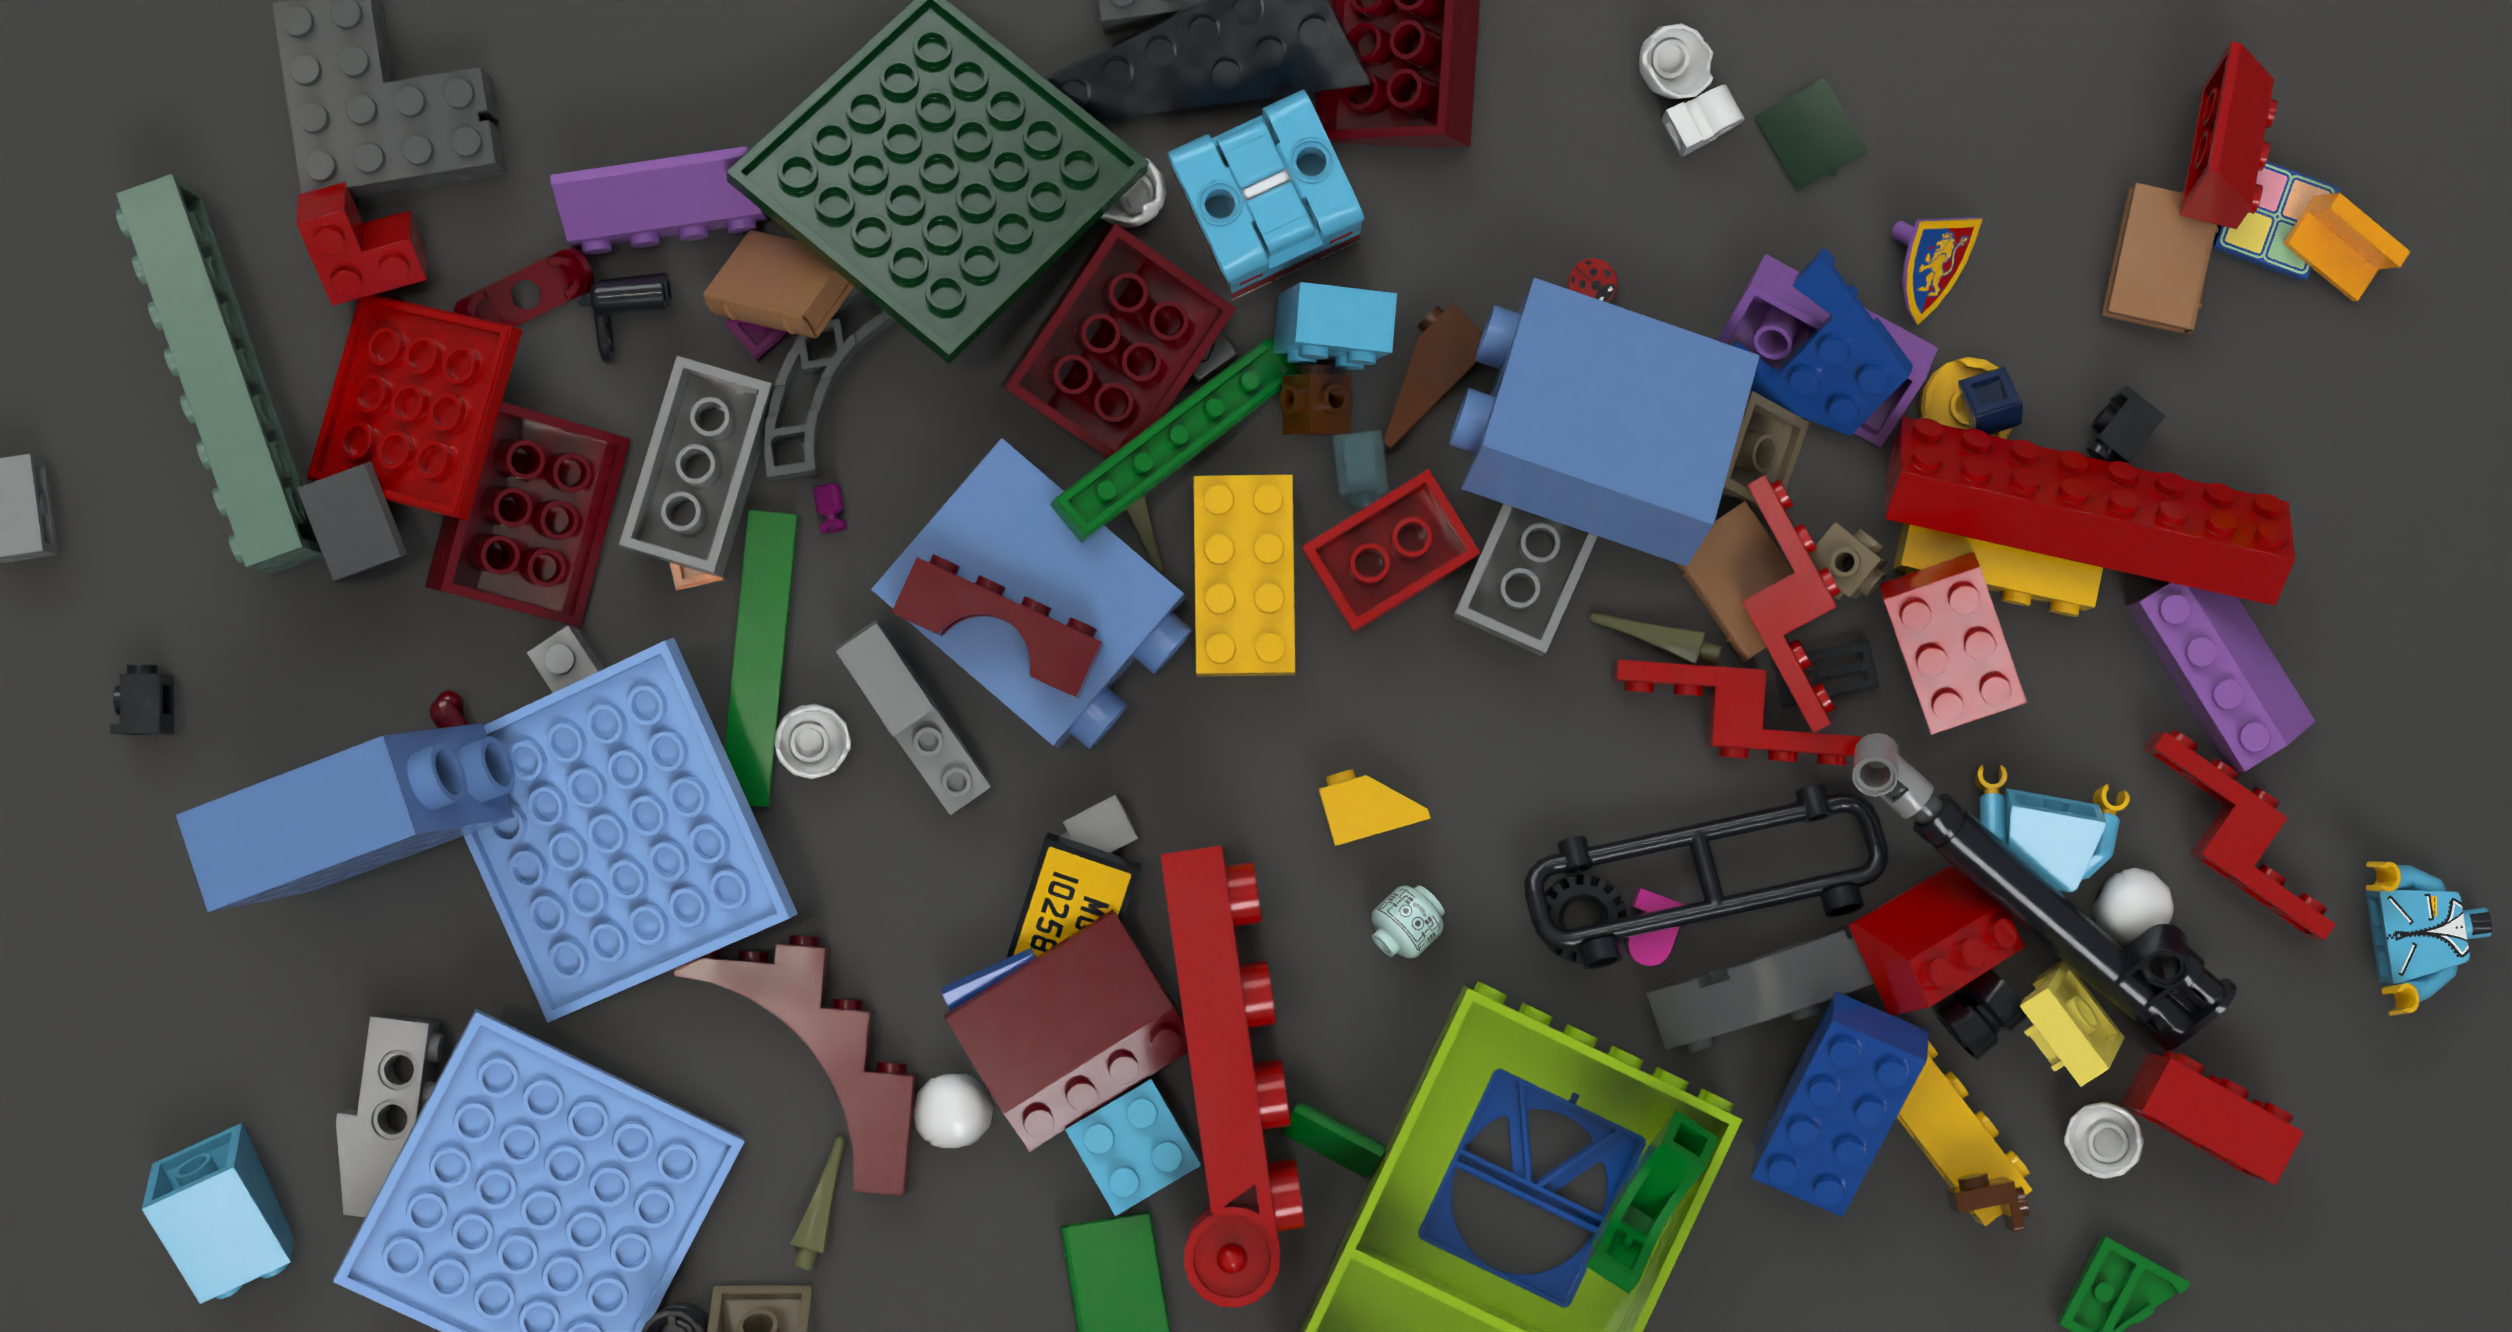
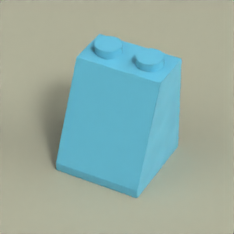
(218, 1215)

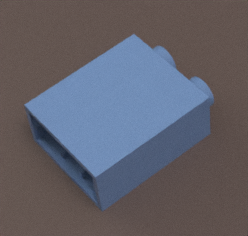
(1604, 420)
(1010, 534)
(347, 814)

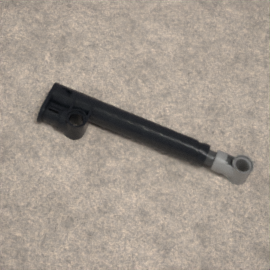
(2160, 995)

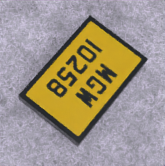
(1069, 891)

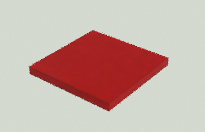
(416, 402)

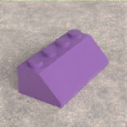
(653, 201)
(1778, 319)
(2223, 671)

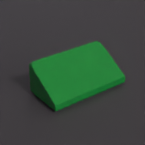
(1333, 1139)

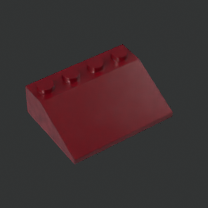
(1418, 70)
(1117, 344)
(533, 517)
(1070, 1030)

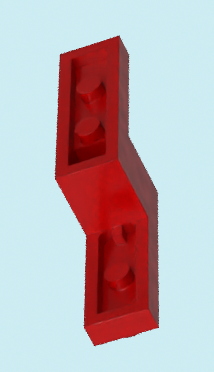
(1792, 602)
(1735, 711)
(2240, 833)

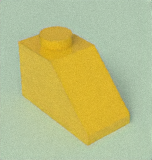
(1365, 807)

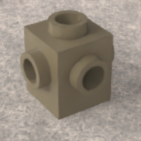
(1838, 546)

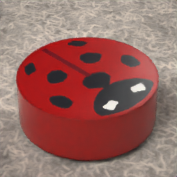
(1594, 279)

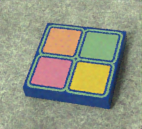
(2262, 233)

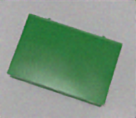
(1115, 1274)

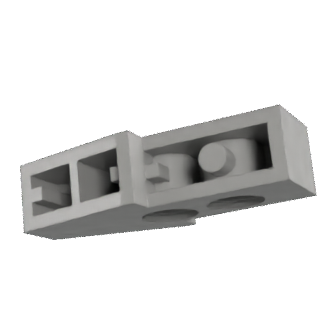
(913, 717)
(364, 1136)

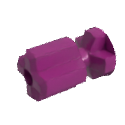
(828, 504)

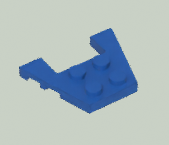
(1843, 365)

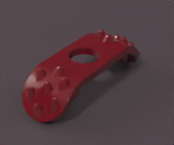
(558, 276)

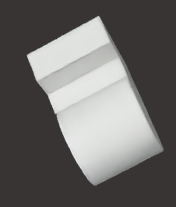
(1702, 119)

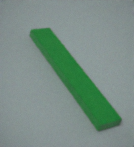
(1173, 440)
(760, 651)

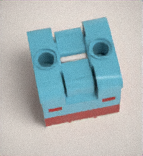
(1268, 195)

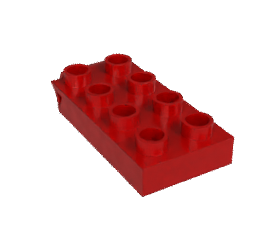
(1235, 1241)

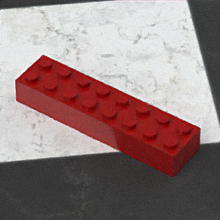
(2089, 510)

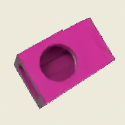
(1651, 947)

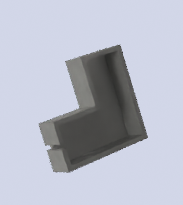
(365, 126)

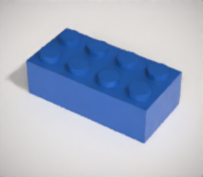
(1840, 1104)

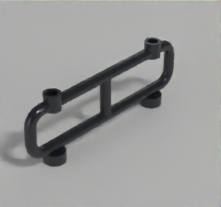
(1600, 941)

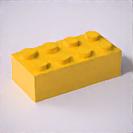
(1244, 575)

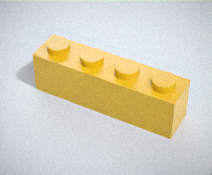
(2008, 570)
(1954, 1136)

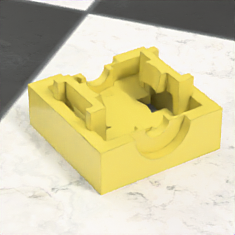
(2070, 1024)

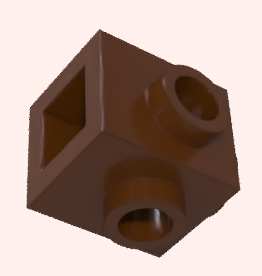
(1316, 402)

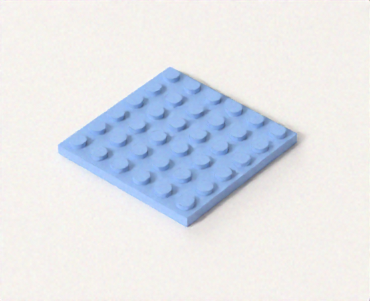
(623, 835)
(536, 1195)

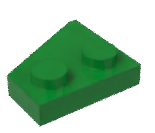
(2117, 1290)

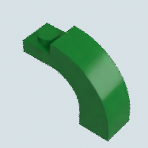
(1648, 1200)

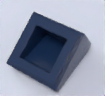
(1991, 401)

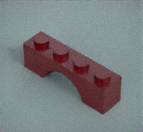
(941, 599)

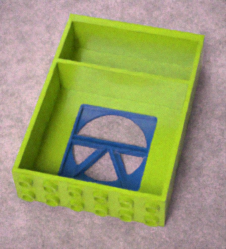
(1402, 1251)

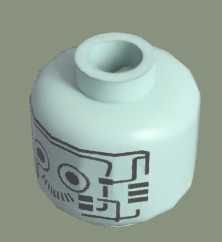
(1407, 921)

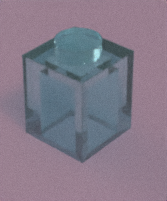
(1360, 466)

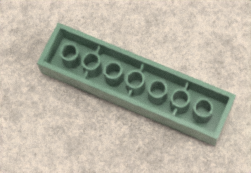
(219, 373)

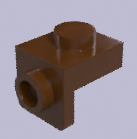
(1979, 1192)

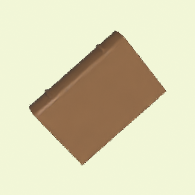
(2158, 262)
(777, 286)
(1731, 566)

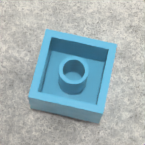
(1335, 325)
(1134, 1145)

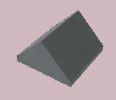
(352, 521)

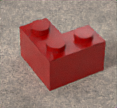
(358, 256)

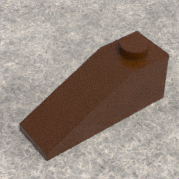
(1438, 364)

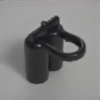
(623, 297)

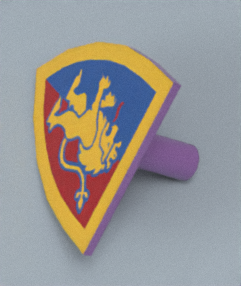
(1933, 259)

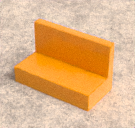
(2343, 244)

